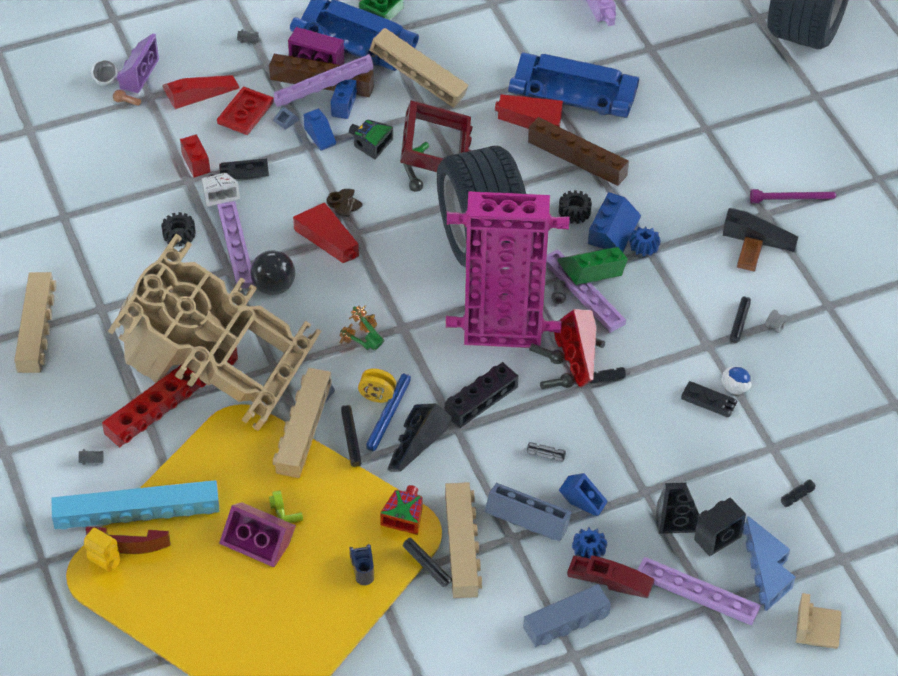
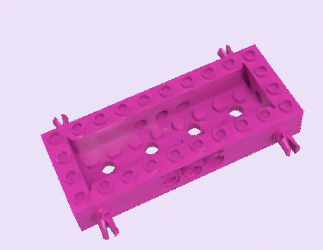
(489, 315)

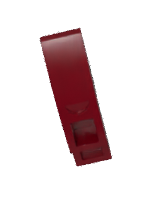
(611, 573)

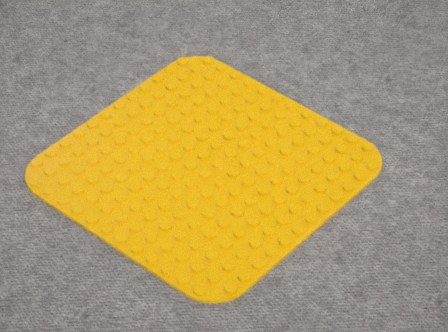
(236, 615)

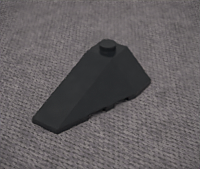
(745, 224)
(422, 427)
(676, 510)

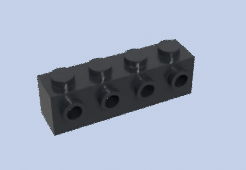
(481, 394)

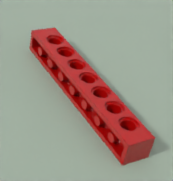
(152, 405)

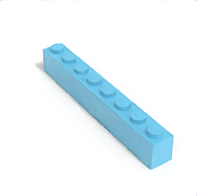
(135, 504)

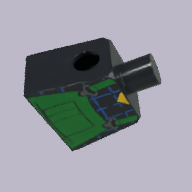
(372, 137)

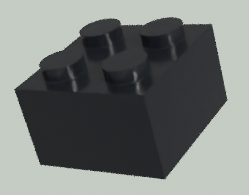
(719, 526)

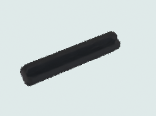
(740, 319)
(427, 562)

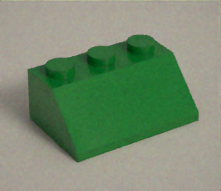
(594, 265)

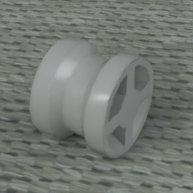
(776, 321)

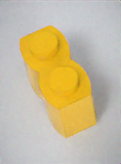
(102, 549)

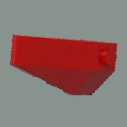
(196, 89)
(578, 343)

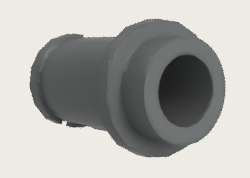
(247, 36)
(559, 295)
(91, 456)

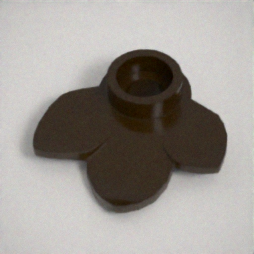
(343, 202)

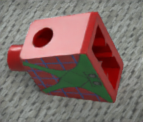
(403, 510)

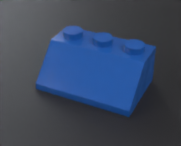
(613, 223)

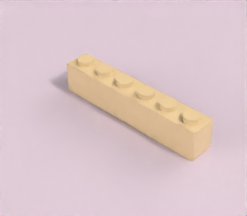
(419, 67)
(34, 322)
(303, 422)
(461, 540)

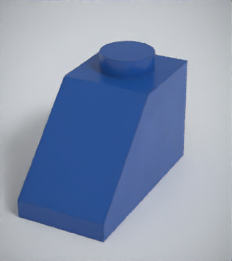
(319, 129)
(583, 494)

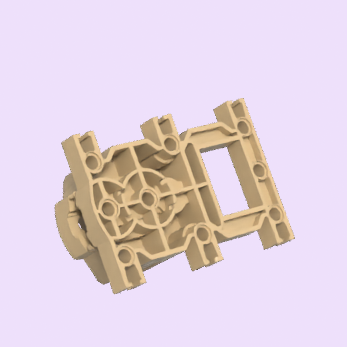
(189, 319)

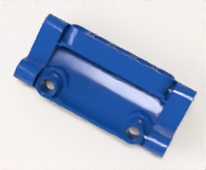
(351, 25)
(575, 83)

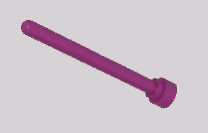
(758, 196)

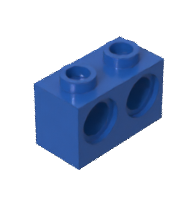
(343, 98)

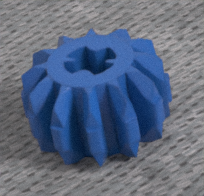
(644, 241)
(589, 543)

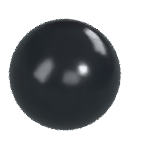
(272, 272)

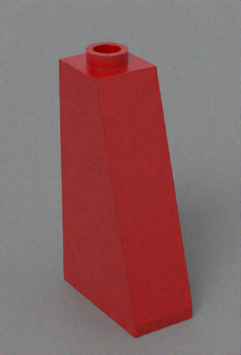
(525, 110)
(326, 232)

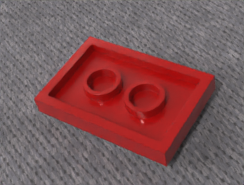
(245, 110)

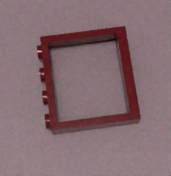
(437, 116)

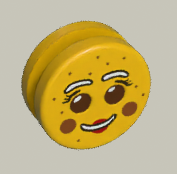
(377, 385)

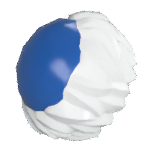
(736, 380)

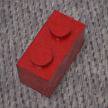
(195, 155)

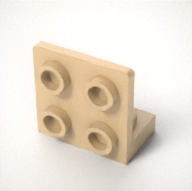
(817, 625)

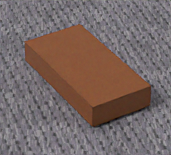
(749, 254)

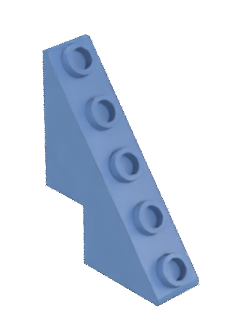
(767, 559)

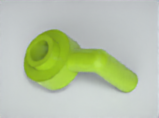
(276, 502)

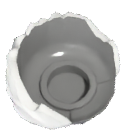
(104, 72)

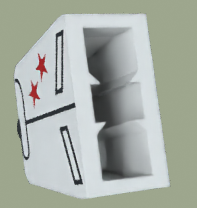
(220, 189)

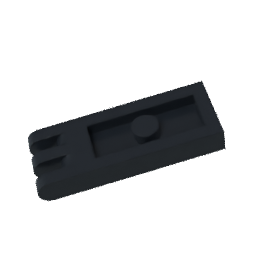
(245, 168)
(709, 399)

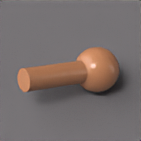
(120, 96)

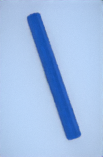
(388, 412)

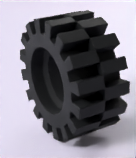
(575, 199)
(177, 221)

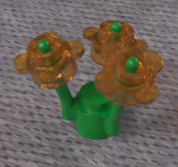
(366, 323)

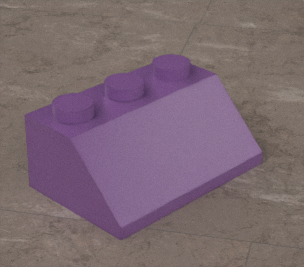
(139, 65)

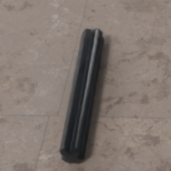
(351, 436)

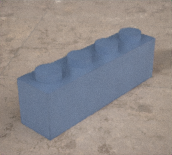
(528, 512)
(567, 615)

